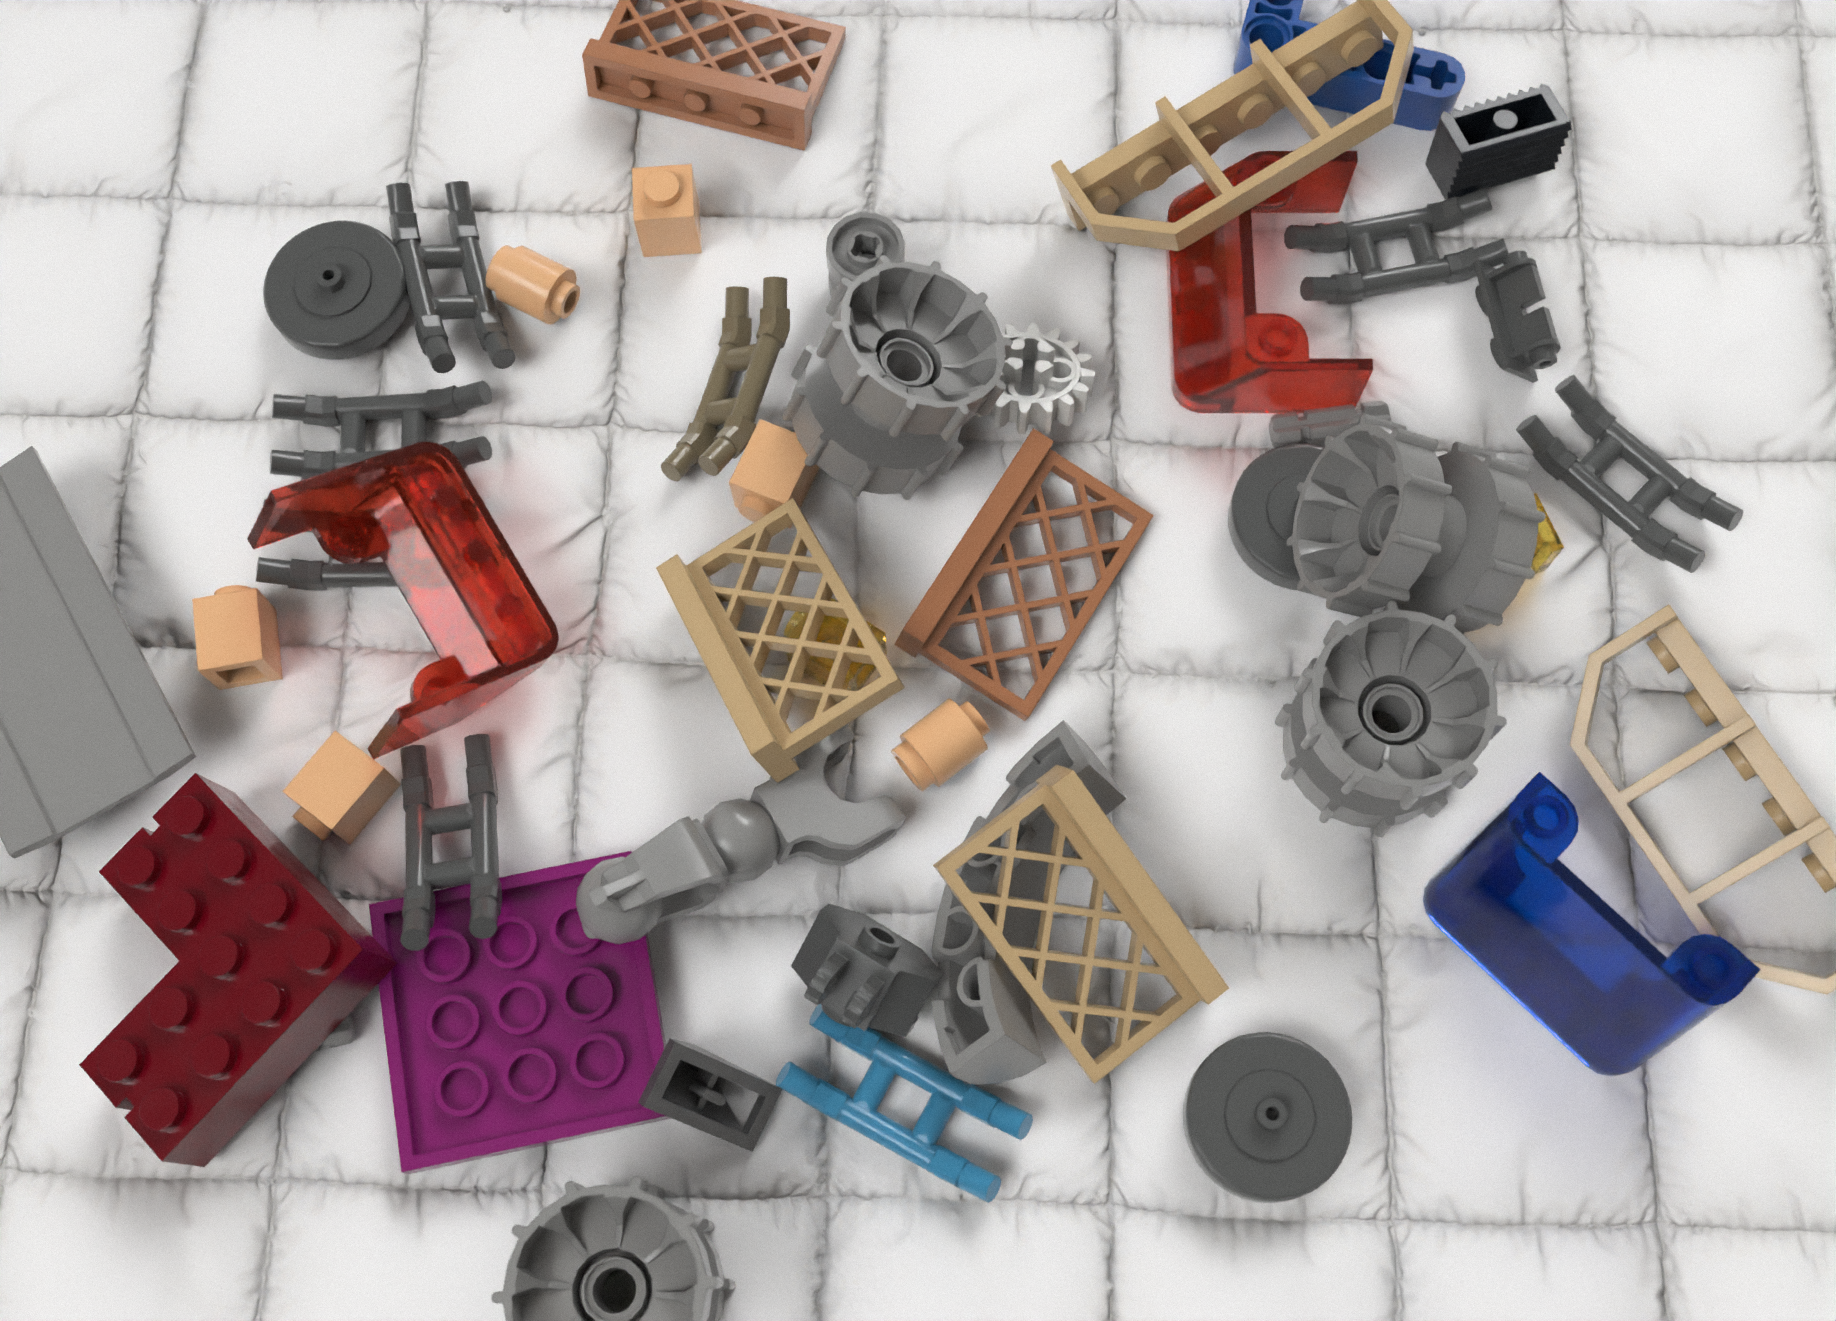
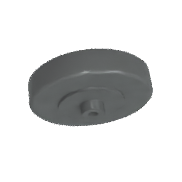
(337, 290)
(1265, 508)
(1267, 1117)

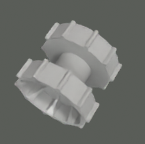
(896, 377)
(1414, 526)
(1422, 677)
(609, 1228)

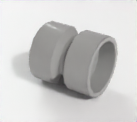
(858, 244)

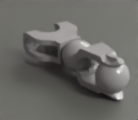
(735, 844)

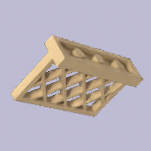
(738, 672)
(1129, 890)

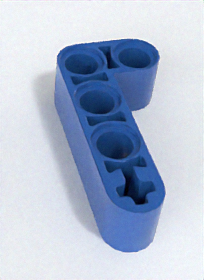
(1429, 87)

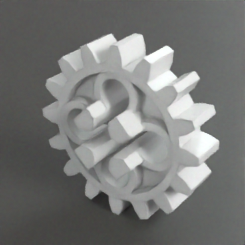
(1060, 380)

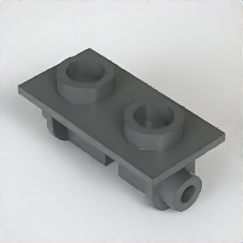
(1520, 339)

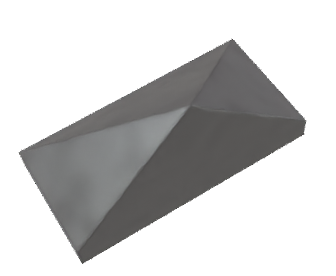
(710, 1094)

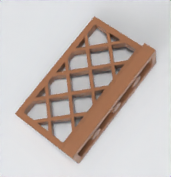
(703, 90)
(979, 547)

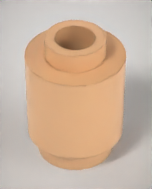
(533, 283)
(941, 744)

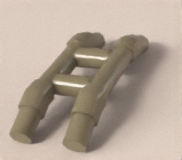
(702, 441)

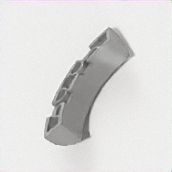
(981, 1007)

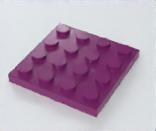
(518, 1030)

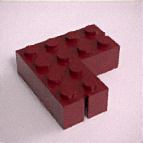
(257, 980)

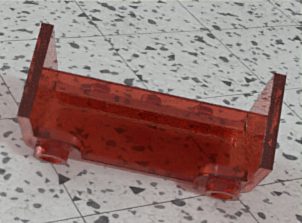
(1219, 345)
(446, 560)

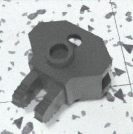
(864, 972)

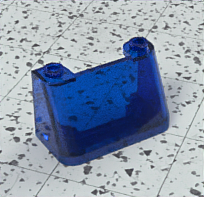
(1565, 947)

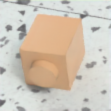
(666, 210)
(770, 472)
(237, 637)
(340, 789)

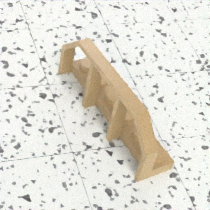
(1226, 111)
(1748, 753)

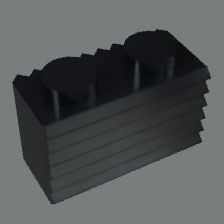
(1497, 141)

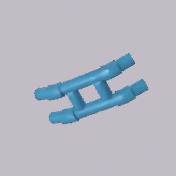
(920, 1143)

